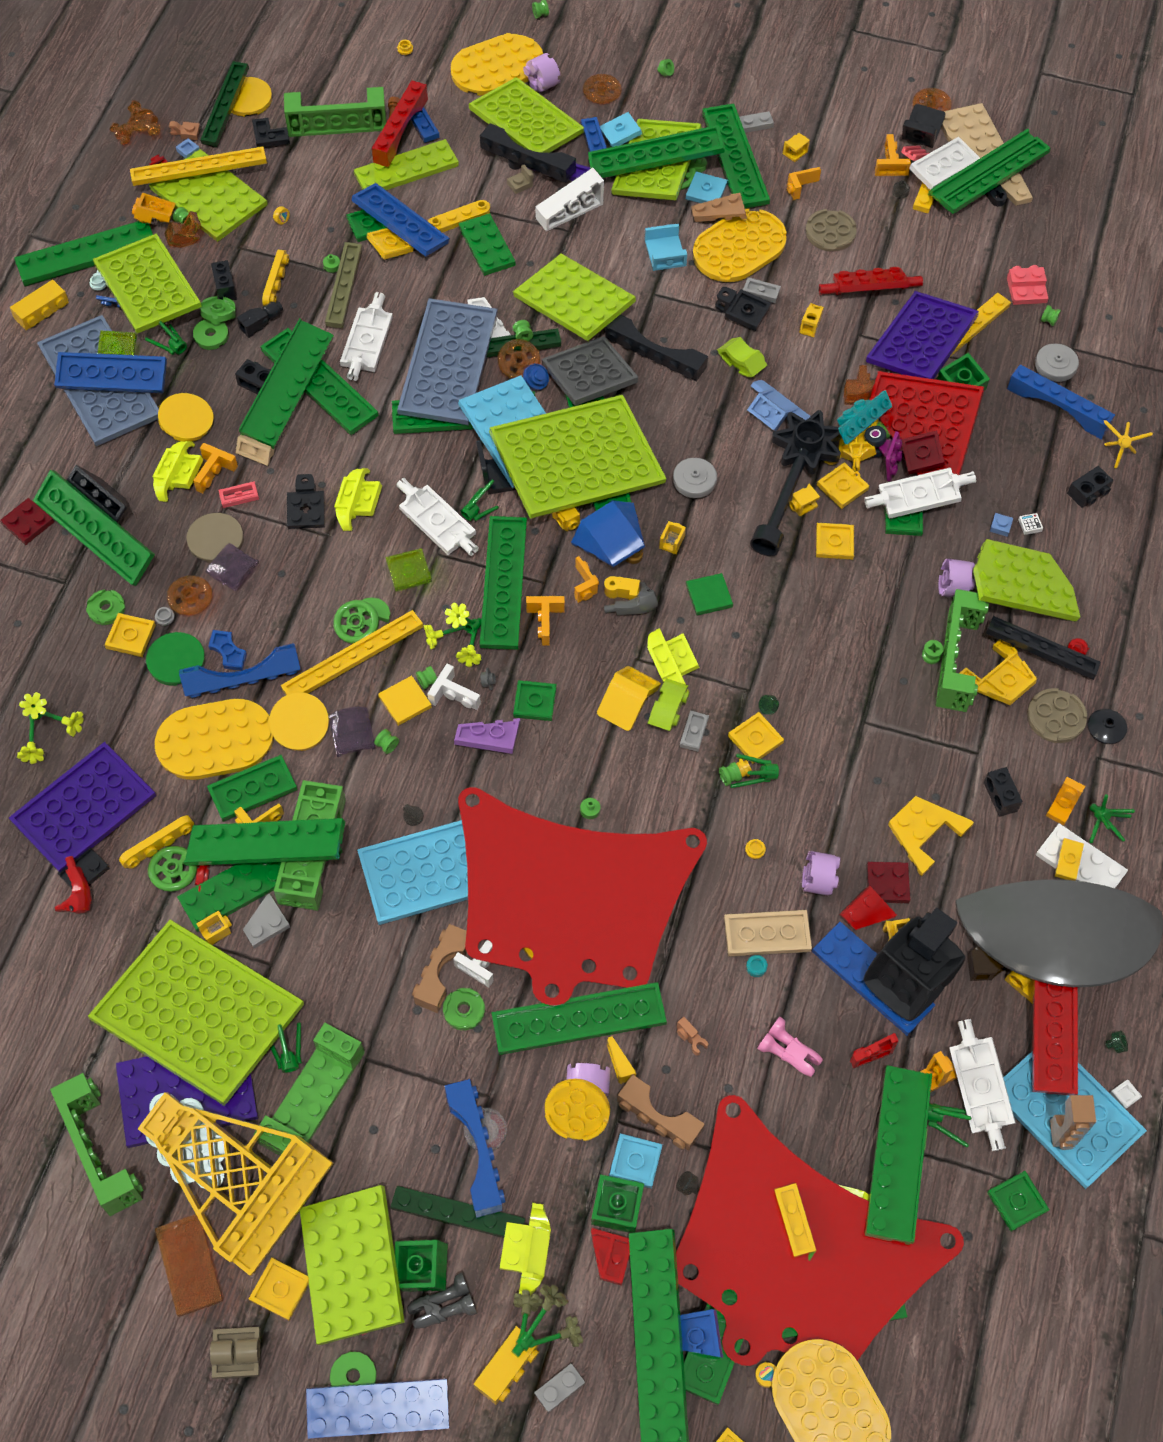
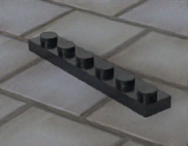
(1043, 647)

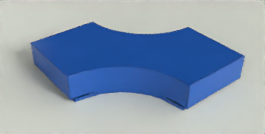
(233, 657)

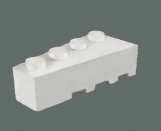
(572, 200)

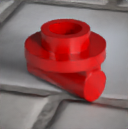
(158, 160)
(1079, 645)

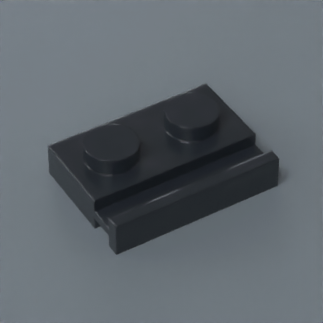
(91, 865)

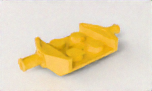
(857, 449)

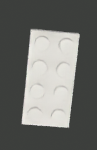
(943, 162)
(1094, 865)

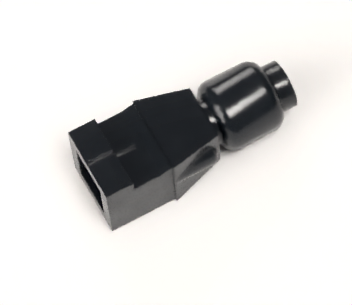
(258, 318)

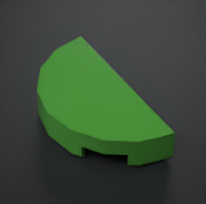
(381, 608)

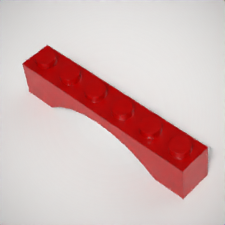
(388, 140)

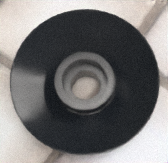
(1104, 732)

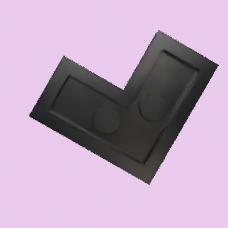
(269, 137)

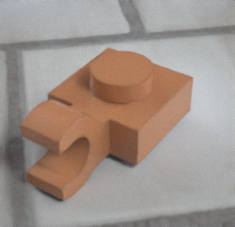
(186, 130)
(689, 1033)

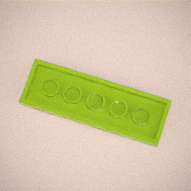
(408, 166)

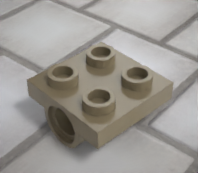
(235, 1353)

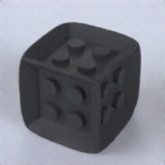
(906, 978)

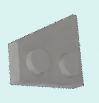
(265, 923)

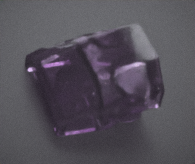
(231, 566)
(351, 730)

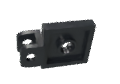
(737, 302)
(305, 497)

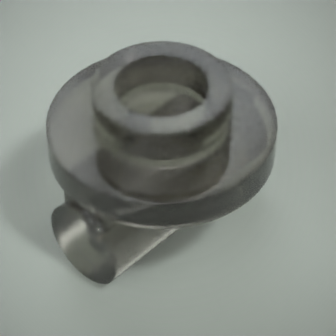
(412, 815)

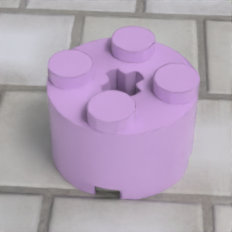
(542, 72)
(956, 575)
(820, 873)
(590, 1073)

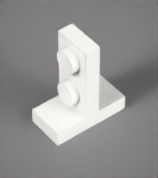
(452, 691)
(475, 967)

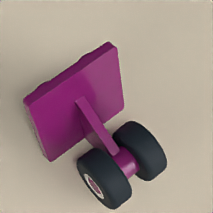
(890, 449)

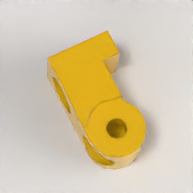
(811, 320)
(621, 587)

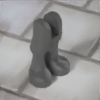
(434, 1313)

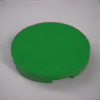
(171, 654)

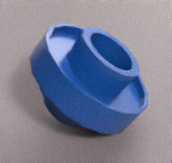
(536, 377)

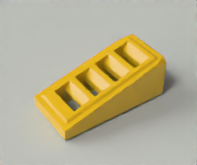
(620, 1063)

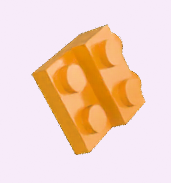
(152, 207)

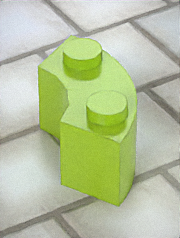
(743, 357)
(668, 705)

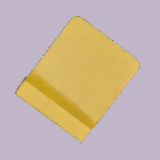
(626, 697)

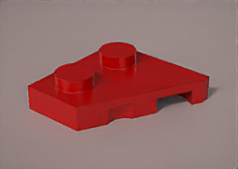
(867, 910)
(875, 1051)
(611, 1255)

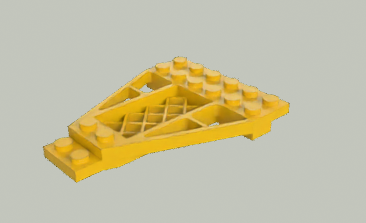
(271, 1204)

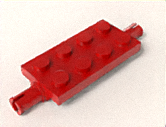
(869, 280)

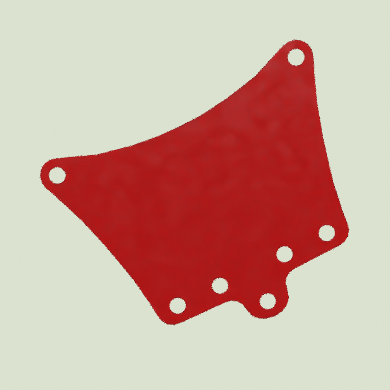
(569, 895)
(744, 1246)

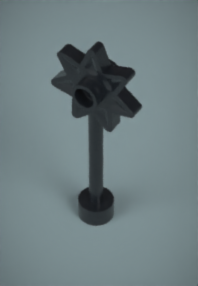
(804, 446)

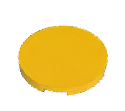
(253, 97)
(185, 417)
(299, 721)
(577, 1109)

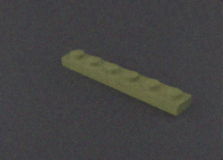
(343, 285)

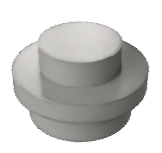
(164, 616)

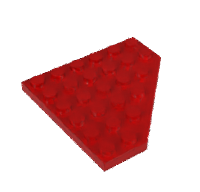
(929, 406)

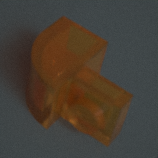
(184, 233)
(858, 388)

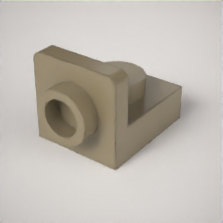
(522, 180)

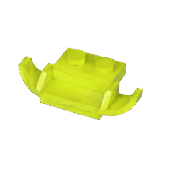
(176, 469)
(356, 497)
(671, 657)
(527, 1249)

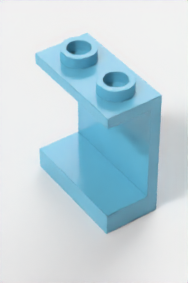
(665, 247)

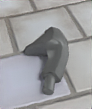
(645, 602)

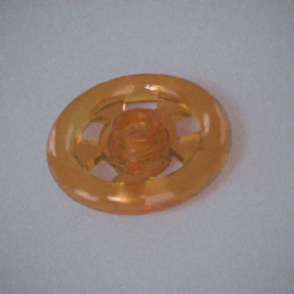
(602, 88)
(933, 101)
(508, 348)
(187, 581)

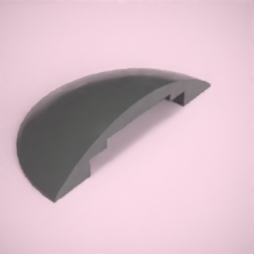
(1063, 930)

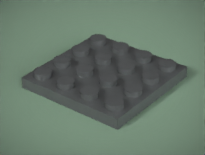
(589, 370)

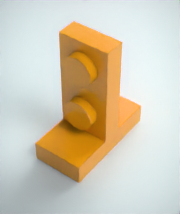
(892, 164)
(215, 461)
(543, 606)
(1065, 801)
(941, 1069)

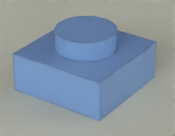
(187, 148)
(1001, 524)

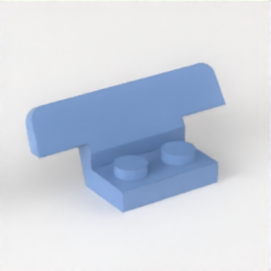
(772, 406)

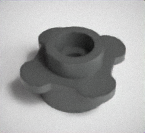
(488, 679)

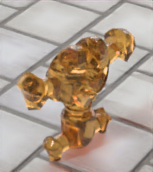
(140, 120)

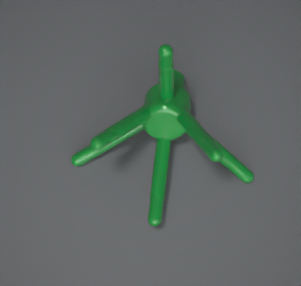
(1104, 814)

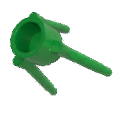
(176, 343)
(471, 510)
(768, 771)
(288, 1061)
(937, 1112)

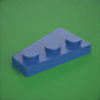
(701, 1333)

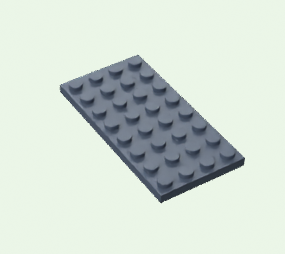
(447, 360)
(101, 412)

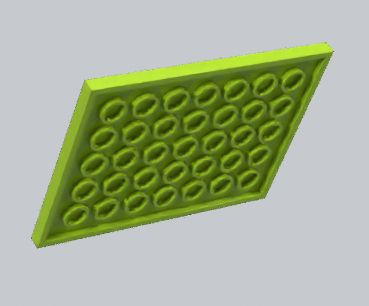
(576, 456)
(196, 1011)

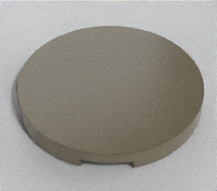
(831, 230)
(211, 534)
(1057, 715)

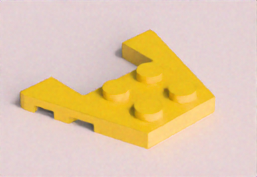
(1008, 679)
(918, 823)

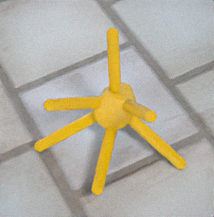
(1124, 440)

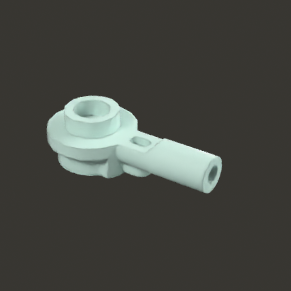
(97, 282)

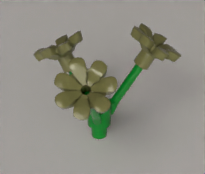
(532, 1303)

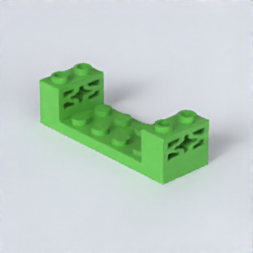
(336, 117)
(955, 689)
(299, 881)
(314, 1089)
(72, 1100)

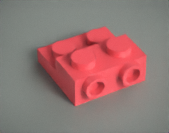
(1027, 285)

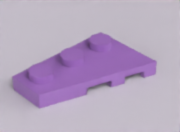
(494, 736)

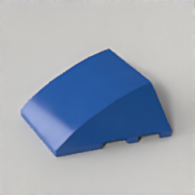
(610, 533)

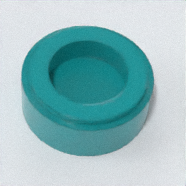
(756, 966)

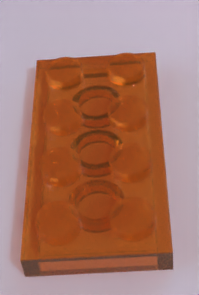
(188, 1265)

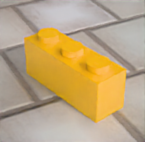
(39, 304)
(504, 1369)

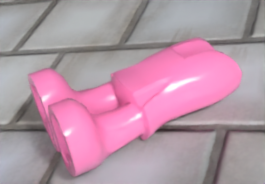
(793, 1053)

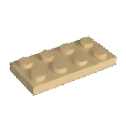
(767, 933)

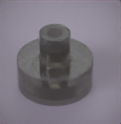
(901, 189)
(688, 1184)

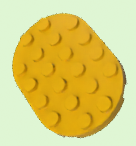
(493, 63)
(739, 246)
(214, 739)
(827, 1396)

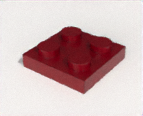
(923, 452)
(27, 521)
(889, 880)

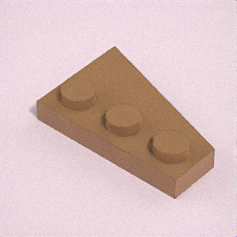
(726, 207)

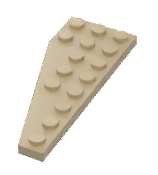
(979, 133)

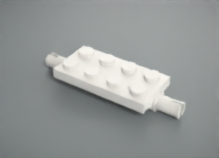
(366, 338)
(920, 492)
(437, 518)
(982, 1085)

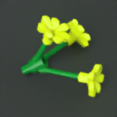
(458, 616)
(34, 708)

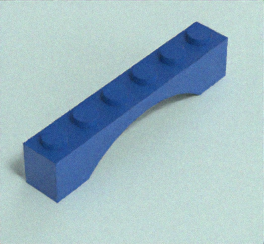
(1090, 416)
(199, 679)
(484, 1191)

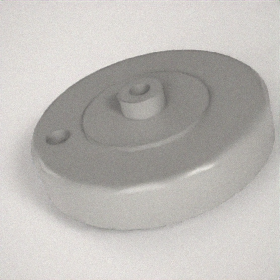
(1056, 362)
(694, 477)

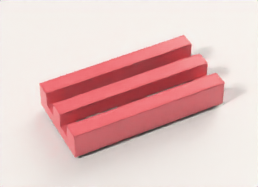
(916, 151)
(239, 496)

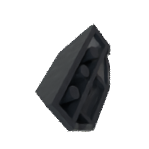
(98, 492)

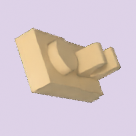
(254, 450)

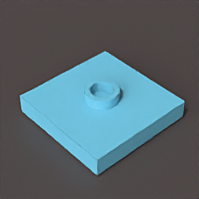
(620, 130)
(705, 188)
(636, 1160)

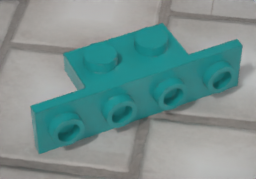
(862, 416)

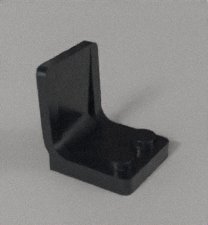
(923, 125)
(492, 472)

